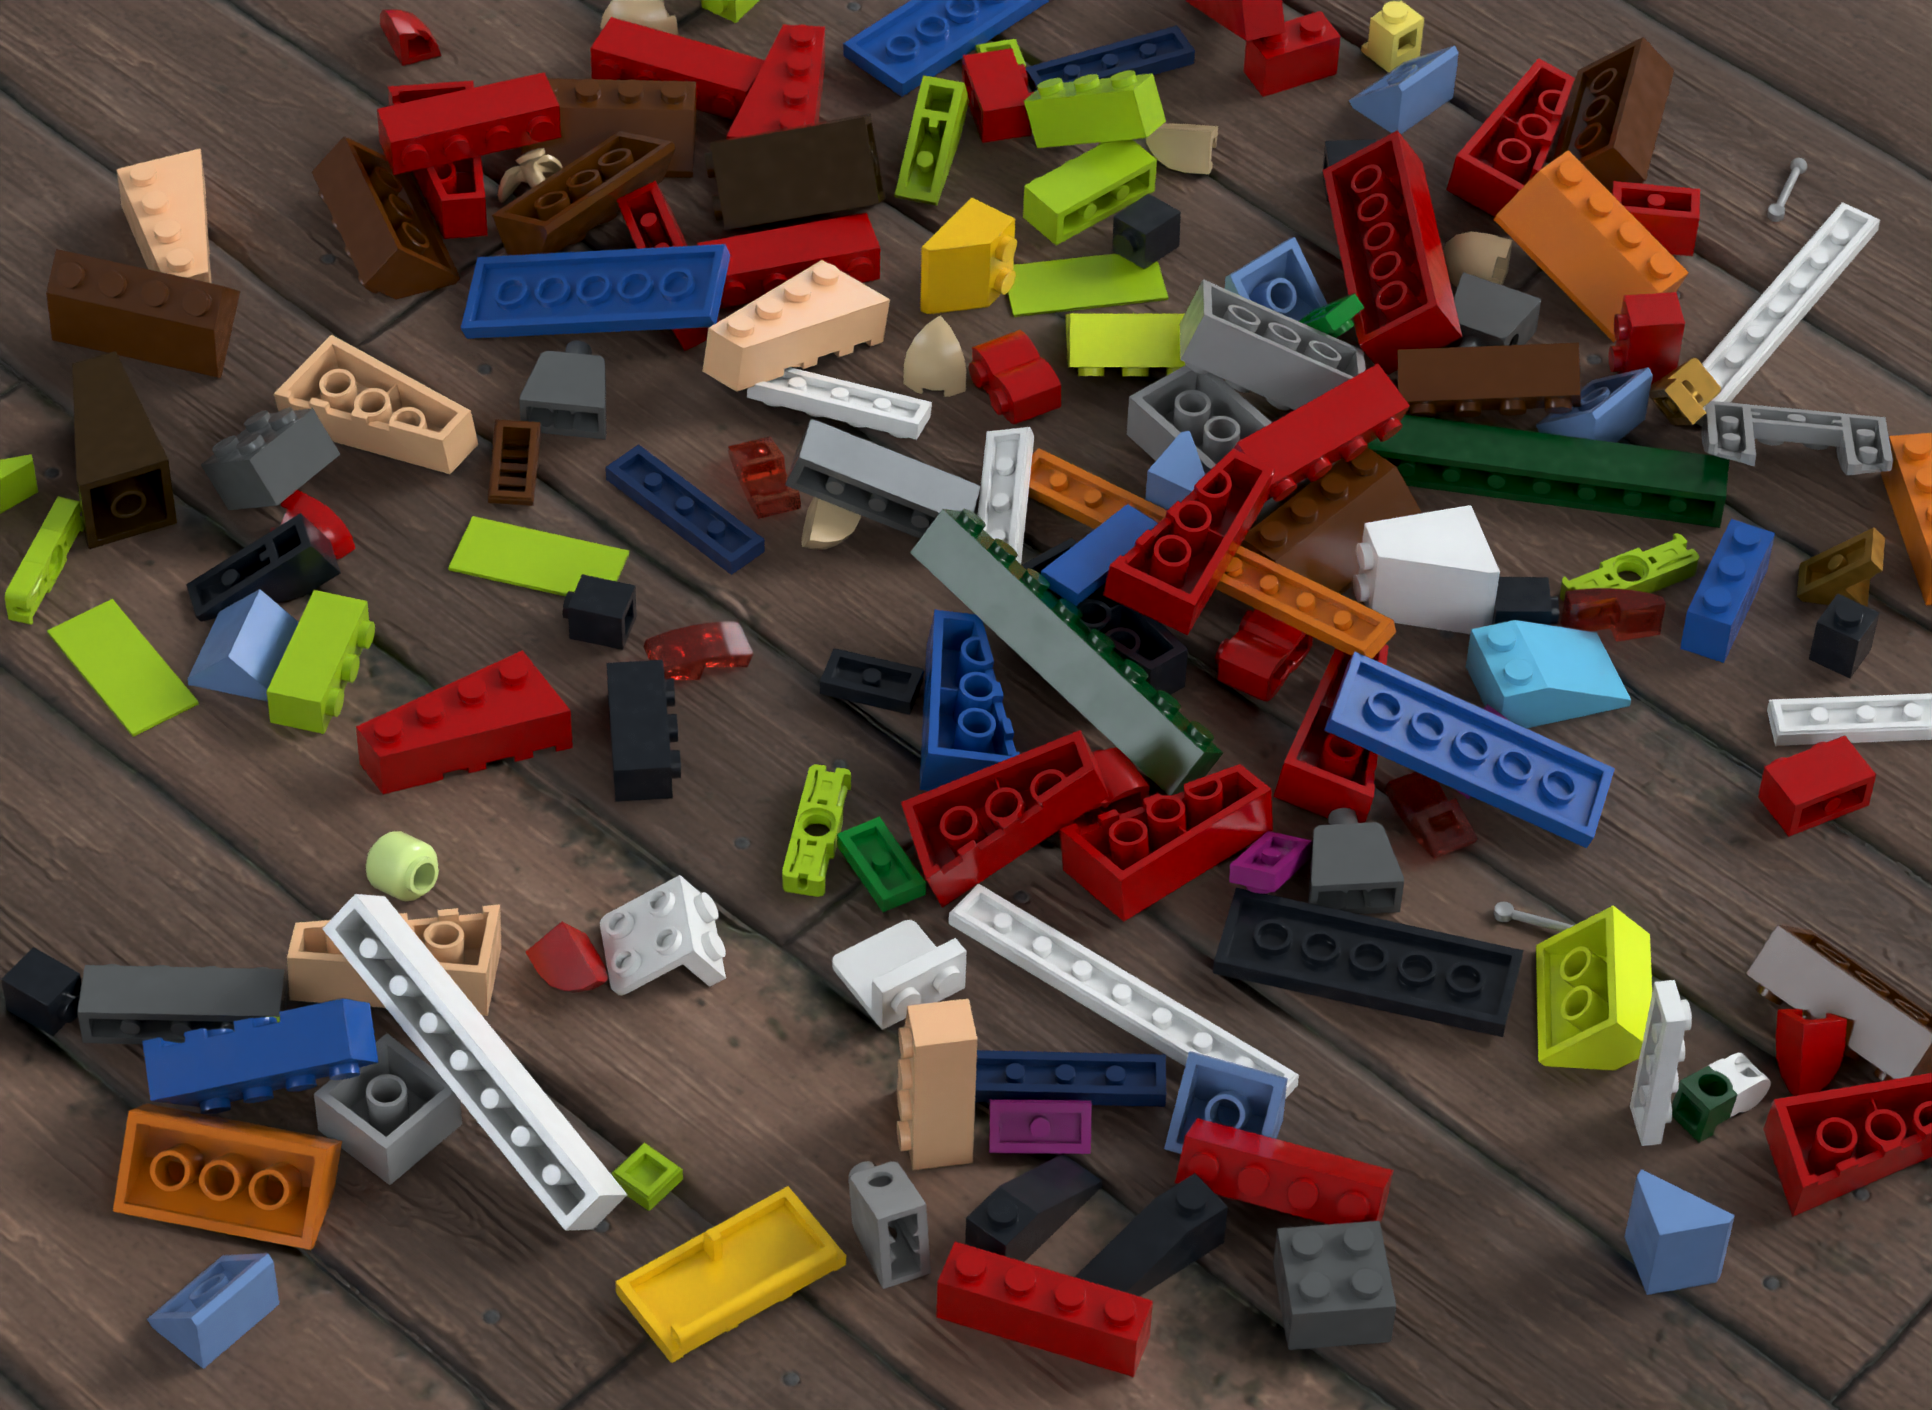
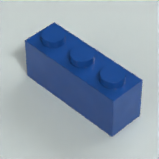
(1727, 590)

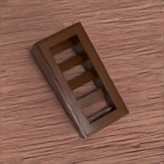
(514, 434)

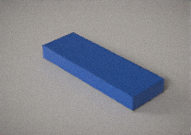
(1087, 563)

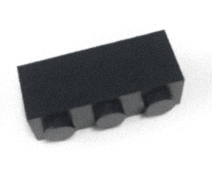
(642, 730)

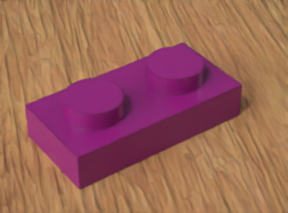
(1270, 862)
(1040, 1126)

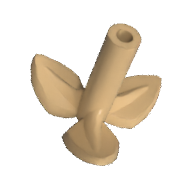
(533, 169)

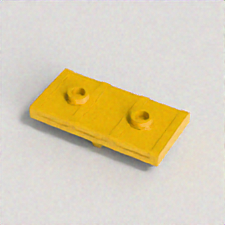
(729, 1273)

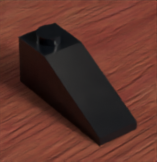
(281, 564)
(1030, 1208)
(1161, 1239)

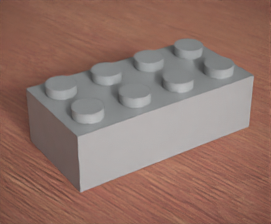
(1263, 349)
(1207, 409)

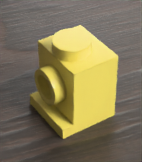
(1393, 29)

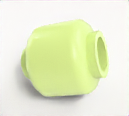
(402, 866)

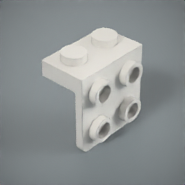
(661, 933)
(900, 970)

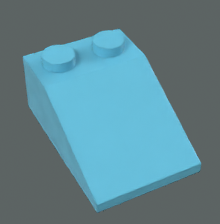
(1543, 672)

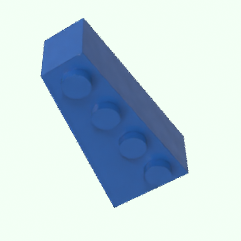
(962, 703)
(262, 1056)

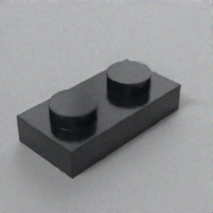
(871, 681)

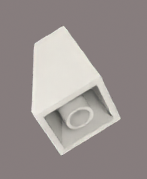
(1428, 570)

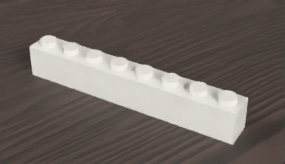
(475, 1062)

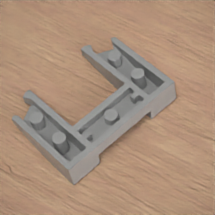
(1859, 439)

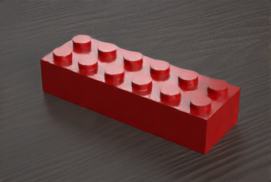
(1391, 251)

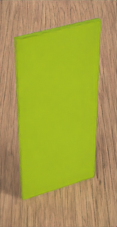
(1083, 284)
(533, 557)
(122, 667)

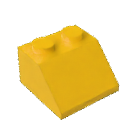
(968, 260)

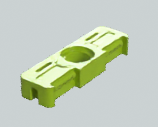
(43, 560)
(1656, 567)
(808, 854)

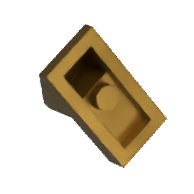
(1684, 393)
(1842, 570)

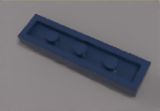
(1144, 54)
(685, 509)
(1093, 1077)

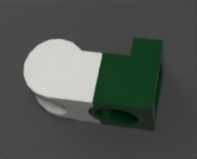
(1718, 1094)

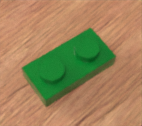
(1334, 317)
(881, 864)

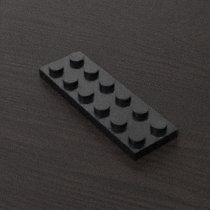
(1368, 962)

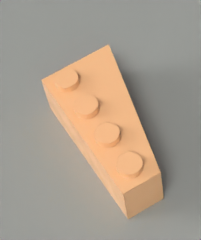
(169, 213)
(794, 326)
(379, 408)
(462, 944)
(937, 1084)

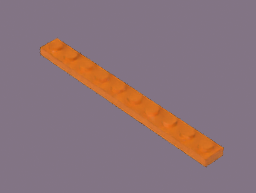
(1247, 578)

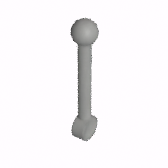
(1777, 211)
(1505, 912)

